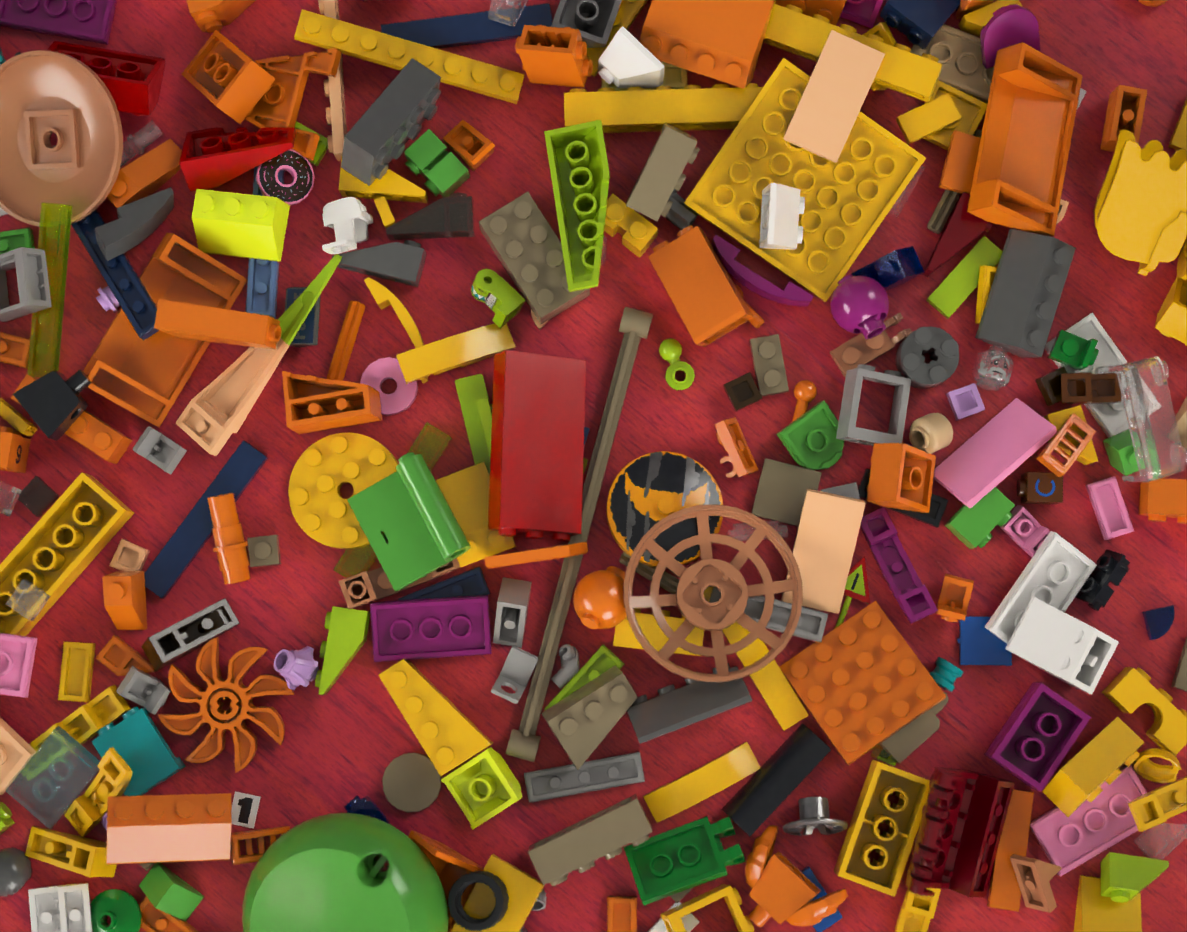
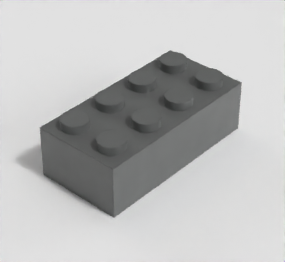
(391, 122)

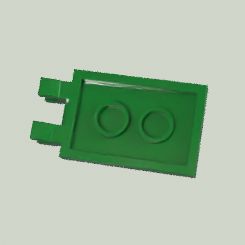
(682, 858)

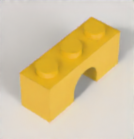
(1133, 689)

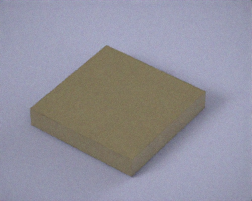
(783, 491)

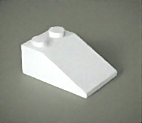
(781, 217)

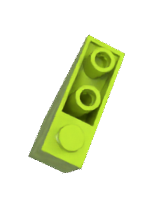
(345, 638)

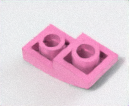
(1025, 530)

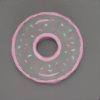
(301, 173)

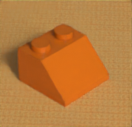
(901, 477)

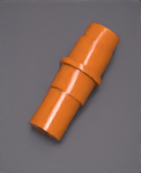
(229, 538)

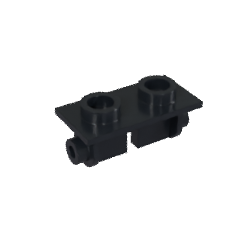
(1110, 568)

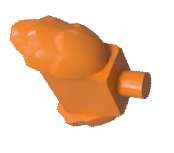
(783, 889)

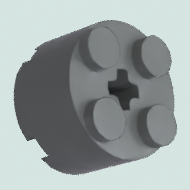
(942, 351)

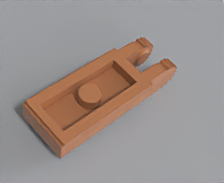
(862, 350)

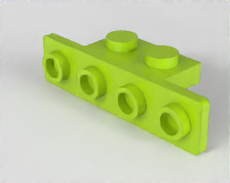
(477, 416)

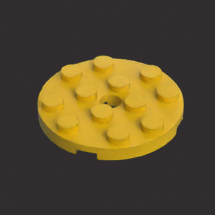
(318, 480)

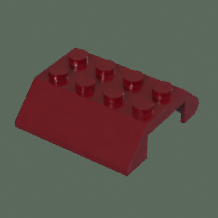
(959, 832)

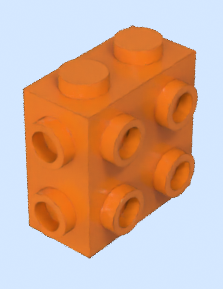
(554, 55)

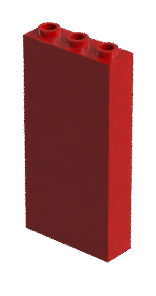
(537, 445)

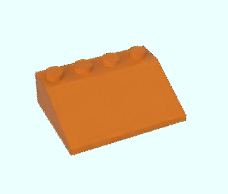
(708, 36)

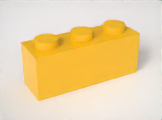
(625, 637)

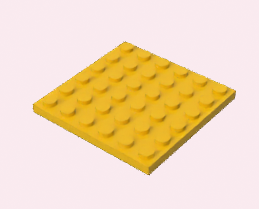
(841, 198)

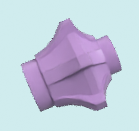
(296, 666)

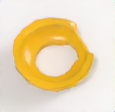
(1156, 772)

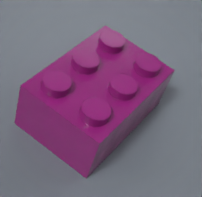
(1037, 736)

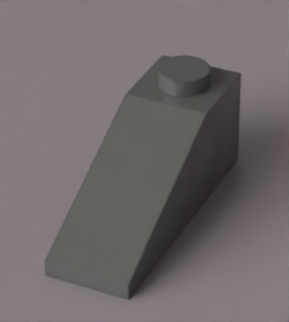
(388, 261)

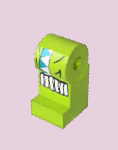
(497, 295)

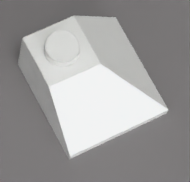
(629, 63)

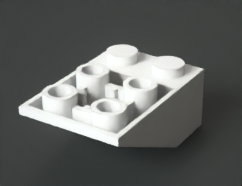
(1062, 645)

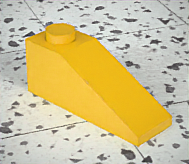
(390, 185)
(69, 852)

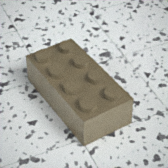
(531, 256)
(589, 840)

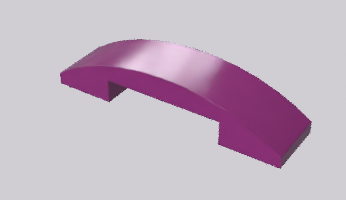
(791, 295)
(896, 566)

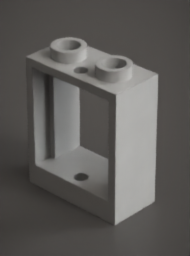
(31, 280)
(850, 403)

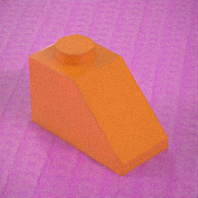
(126, 599)

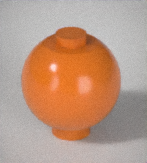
(600, 598)

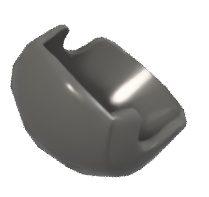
(14, 871)

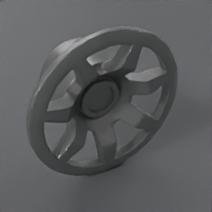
(814, 814)

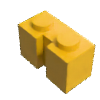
(635, 229)

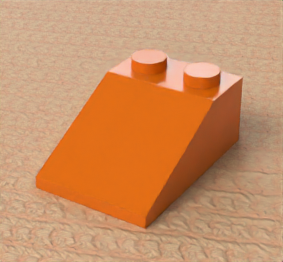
(215, 14)
(228, 77)

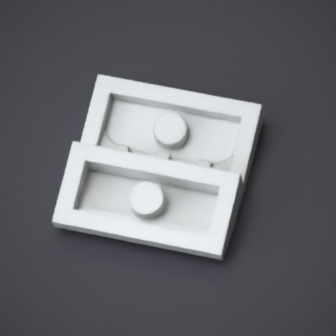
(60, 908)

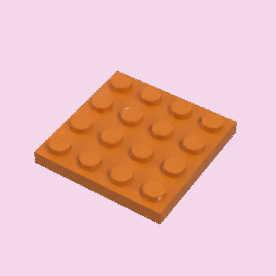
(862, 682)

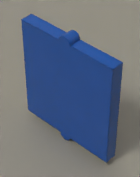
(979, 645)

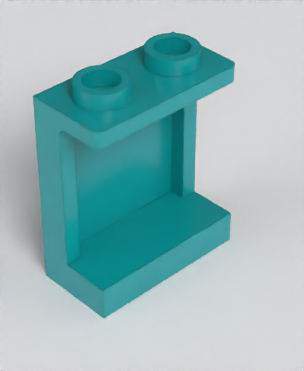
(141, 748)

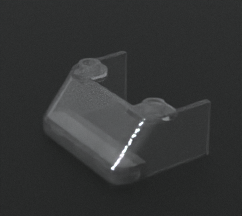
(1150, 418)

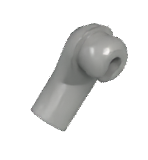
(569, 665)

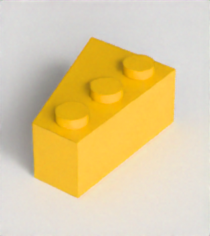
(1093, 766)

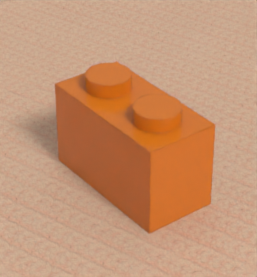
(1123, 112)

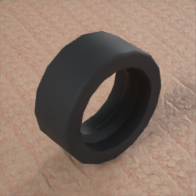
(460, 915)

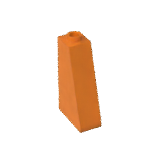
(217, 325)

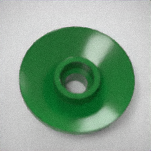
(120, 907)

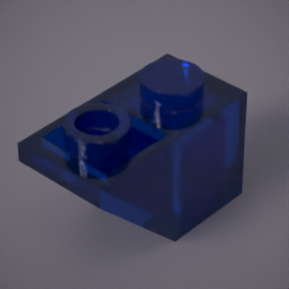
(893, 268)

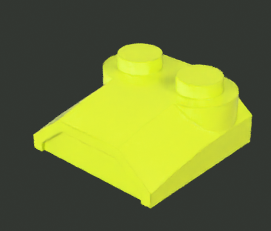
(483, 787)

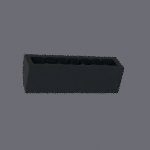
(776, 779)

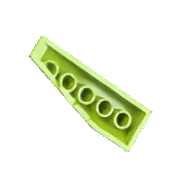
(580, 193)

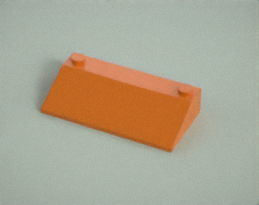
(1025, 141)
(152, 372)

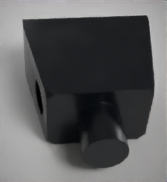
(54, 401)

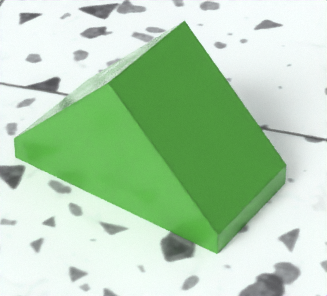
(170, 892)

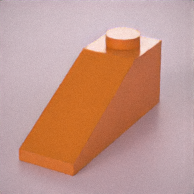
(146, 174)

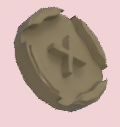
(411, 782)

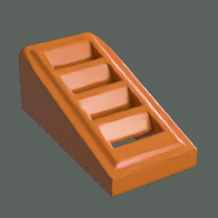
(1050, 461)
(237, 858)

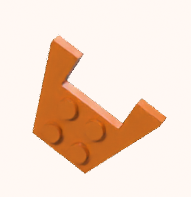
(282, 102)

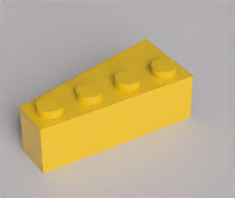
(436, 722)

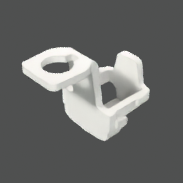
(350, 224)

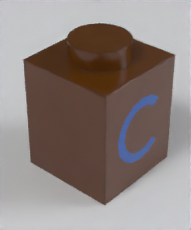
(1040, 488)

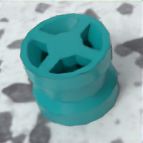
(945, 674)

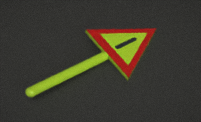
(855, 588)

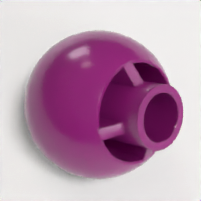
(860, 305)

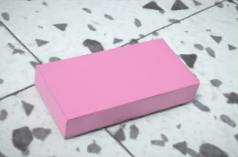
(1109, 508)

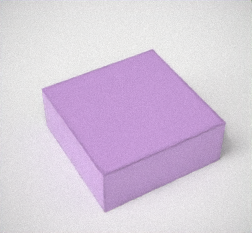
(965, 401)

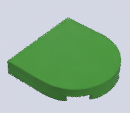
(813, 438)

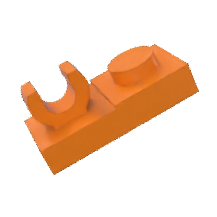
(734, 442)

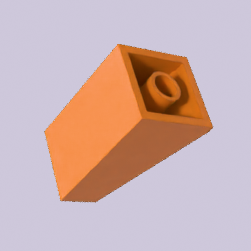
(699, 286)

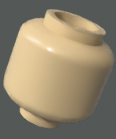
(931, 433)

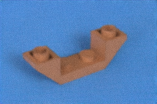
(375, 585)

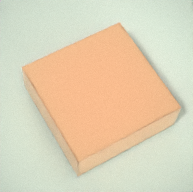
(129, 556)

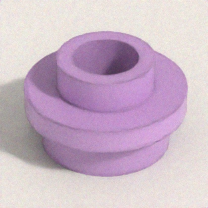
(107, 299)

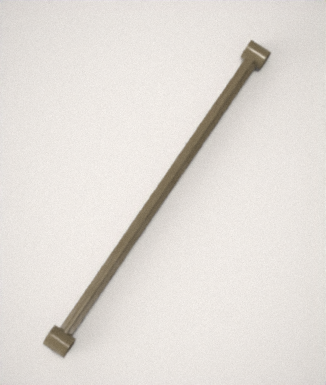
(524, 742)

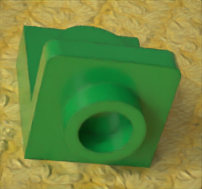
(1073, 350)

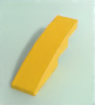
(454, 352)
(89, 717)

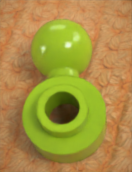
(671, 351)

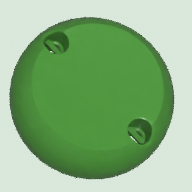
(335, 880)

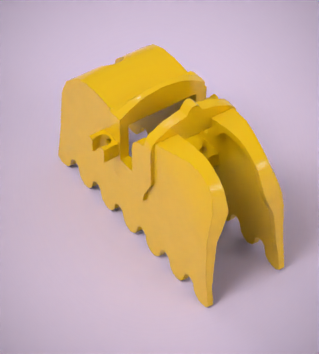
(1144, 205)

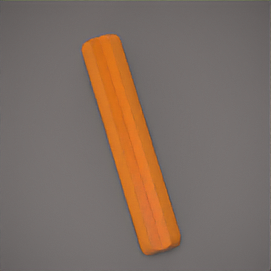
(346, 340)

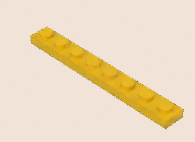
(397, 52)

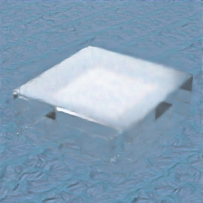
(28, 600)

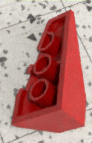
(217, 156)

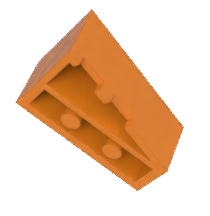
(327, 404)
(1164, 499)

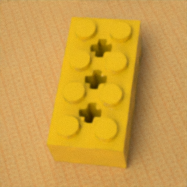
(892, 845)

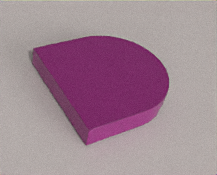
(1006, 28)

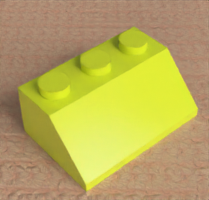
(240, 224)

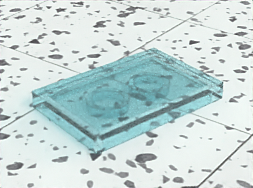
(54, 777)

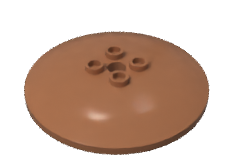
(63, 96)

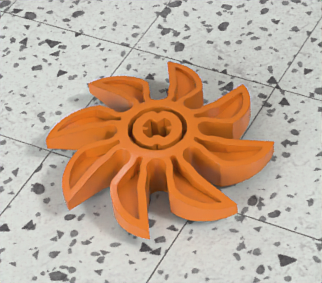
(211, 705)

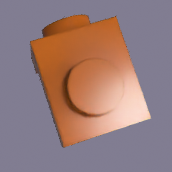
(954, 598)

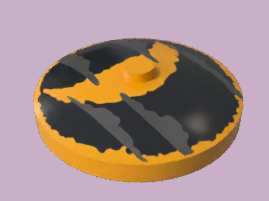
(652, 490)

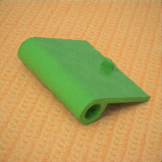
(415, 522)

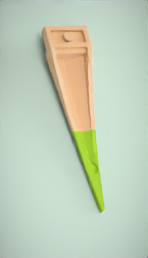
(230, 397)

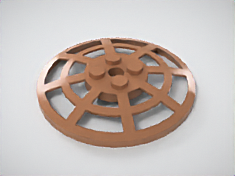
(716, 574)

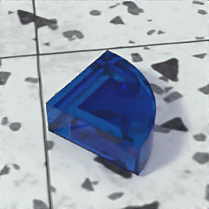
(1158, 621)

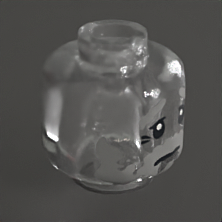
(992, 368)

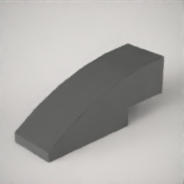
(134, 223)

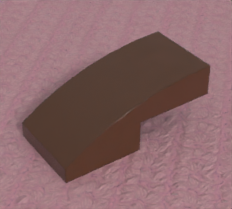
(1090, 388)

